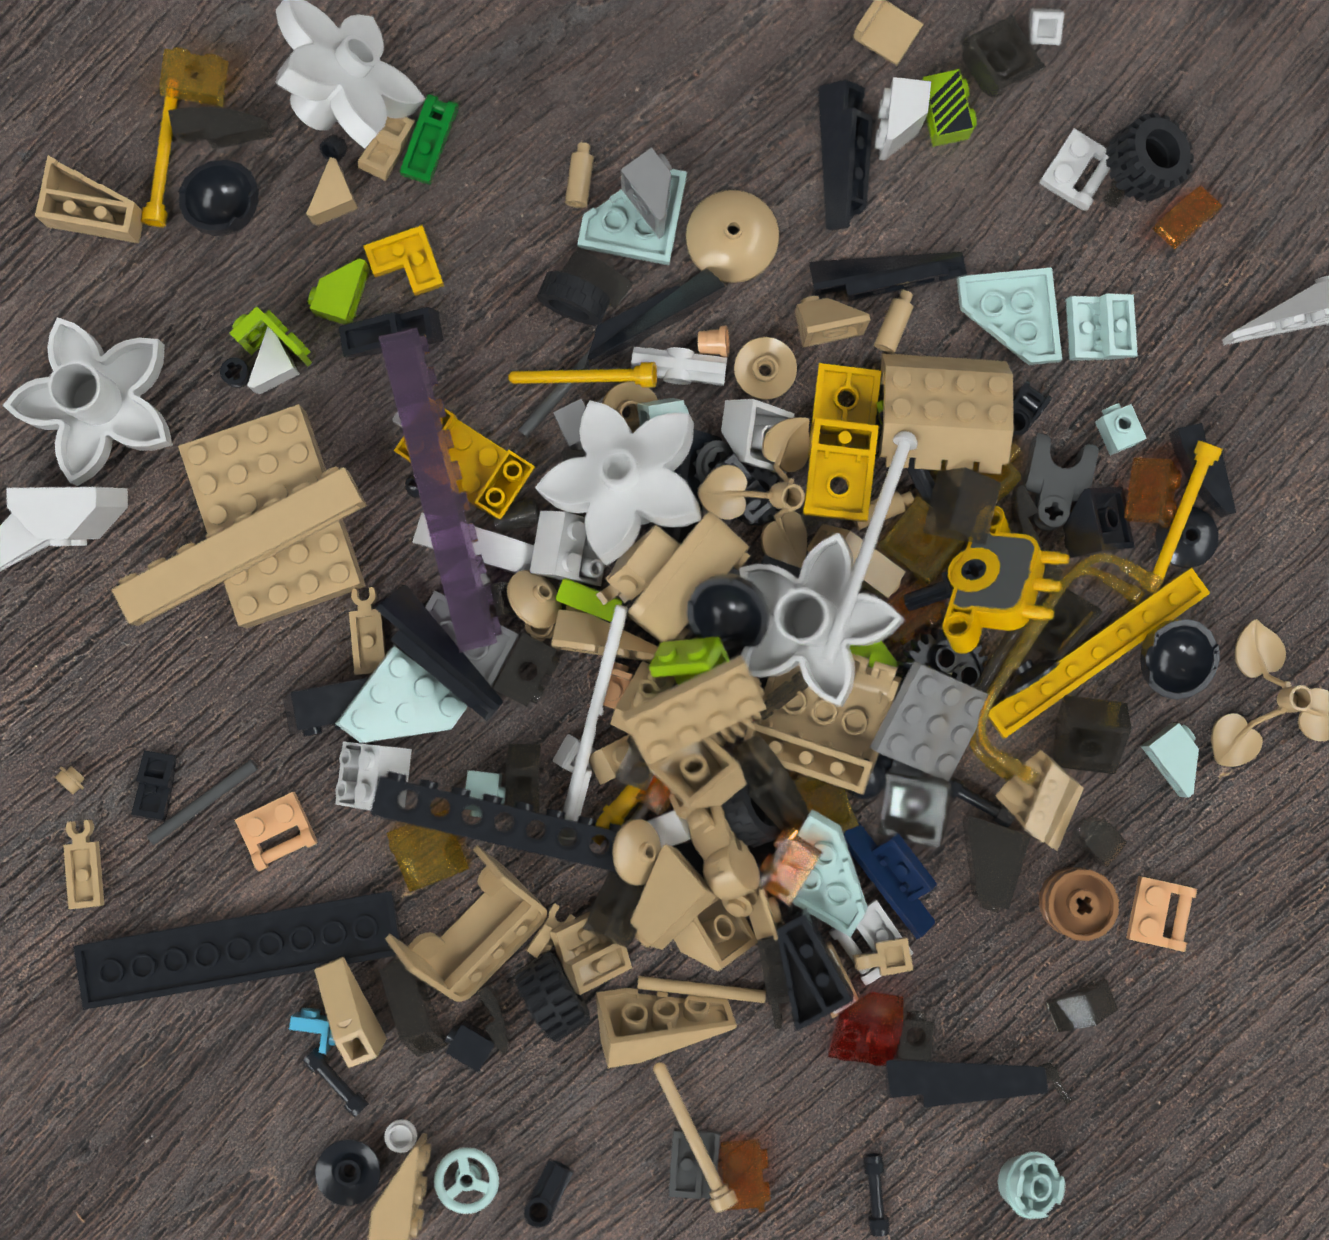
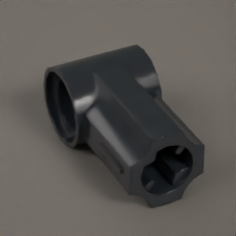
(548, 1191)

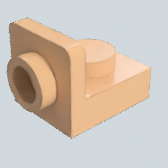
(617, 685)

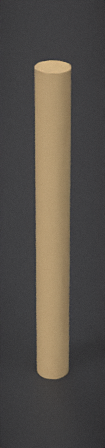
(701, 989)

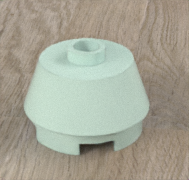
(1031, 1184)

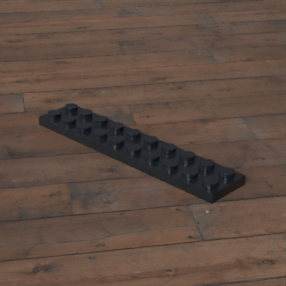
(235, 949)

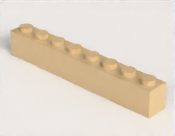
(239, 546)

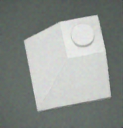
(745, 427)

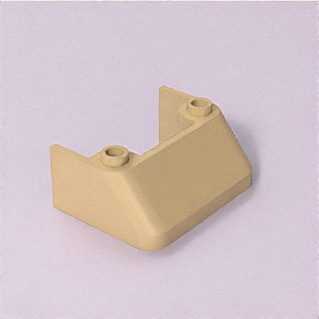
(705, 553)
(479, 939)

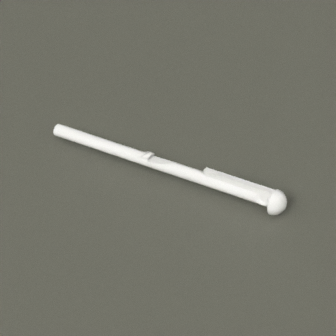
(905, 441)
(581, 776)

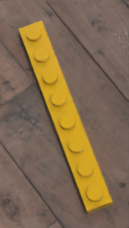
(1098, 652)

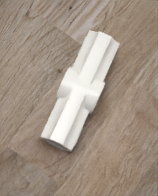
(682, 365)

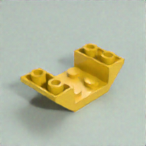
(488, 471)

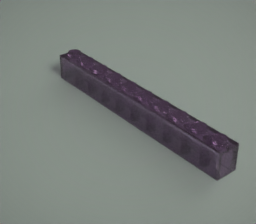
(438, 489)

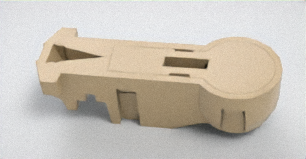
(727, 861)

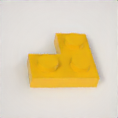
(408, 251)

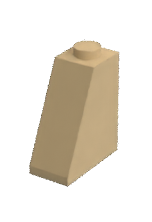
(882, 574)
(670, 899)

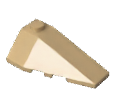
(588, 634)
(647, 1026)

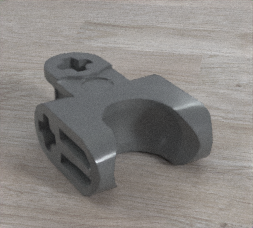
(1055, 485)

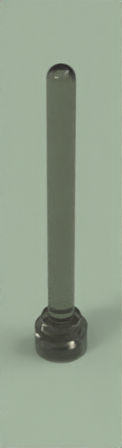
(1051, 572)

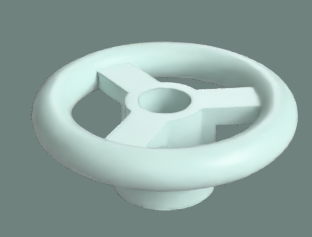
(489, 1188)

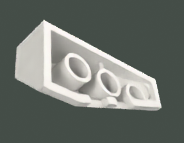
(1300, 312)

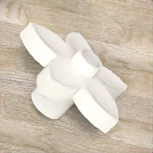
(340, 73)
(94, 399)
(624, 478)
(804, 615)

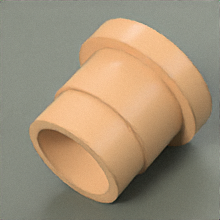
(714, 342)

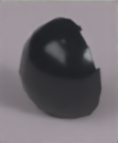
(219, 197)
(729, 609)
(1179, 658)

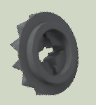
(711, 452)

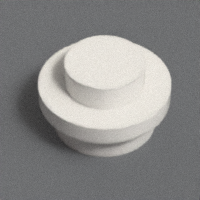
(400, 1136)

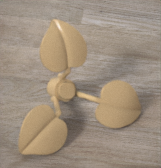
(725, 491)
(1258, 653)

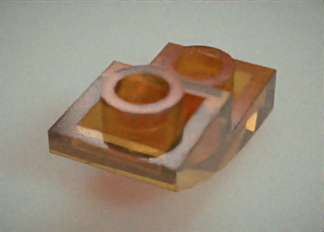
(1187, 217)

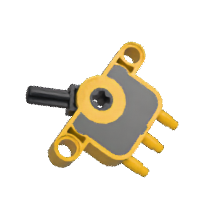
(991, 585)

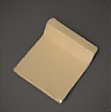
(887, 30)
(765, 915)

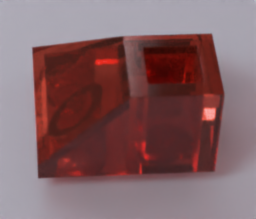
(868, 1030)

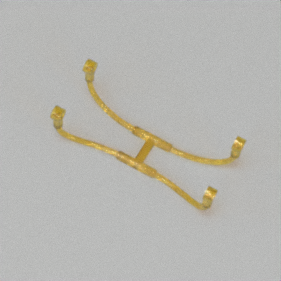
(1002, 763)

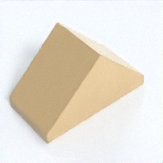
(331, 196)

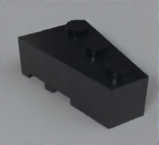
(319, 707)
(811, 972)

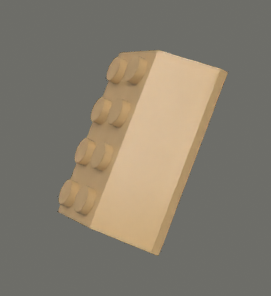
(952, 407)
(828, 738)

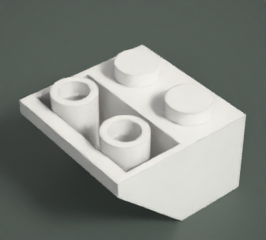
(901, 114)
(564, 549)
(361, 769)

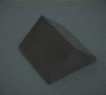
(962, 505)
(1070, 621)

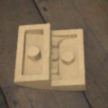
(586, 957)

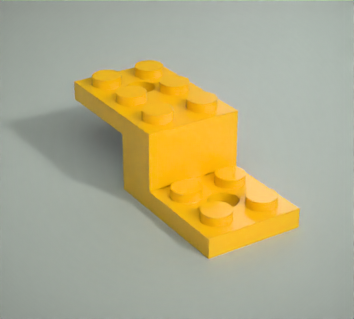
(842, 443)

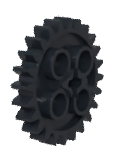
(951, 664)

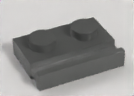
(685, 1173)

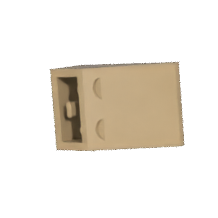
(397, 1210)

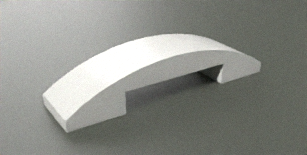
(495, 548)

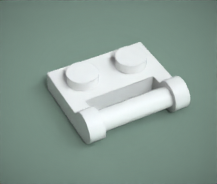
(1069, 166)
(874, 928)

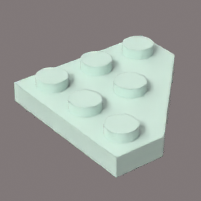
(622, 231)
(1016, 311)
(400, 702)
(833, 886)

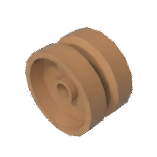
(1097, 908)

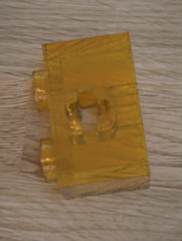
(210, 82)

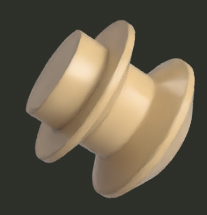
(741, 906)

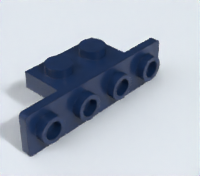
(896, 875)

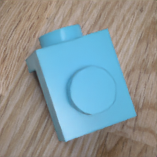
(311, 1021)

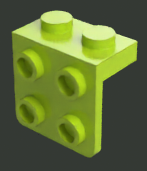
(251, 328)
(688, 658)

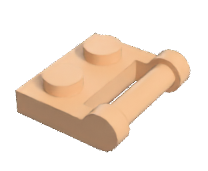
(271, 821)
(1151, 910)

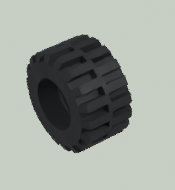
(1168, 154)
(551, 997)

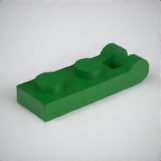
(428, 140)

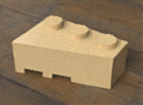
(83, 206)

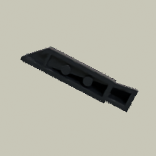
(962, 1082)

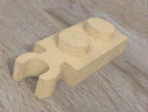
(366, 634)
(83, 868)

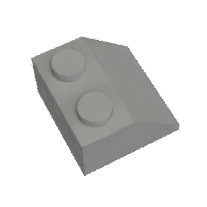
(647, 186)

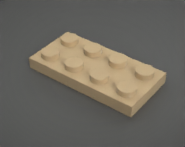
(694, 710)

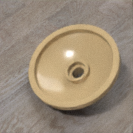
(728, 255)

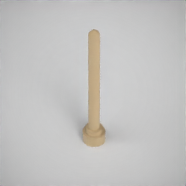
(721, 1195)

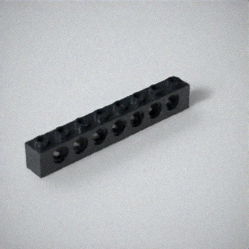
(387, 806)

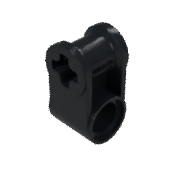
(1027, 407)

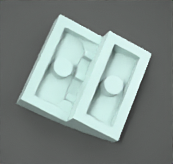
(1101, 327)

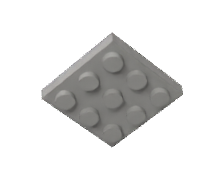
(930, 721)

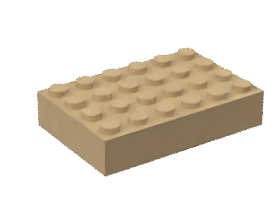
(240, 473)

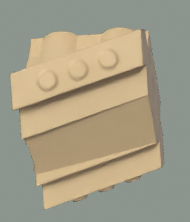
(1047, 804)

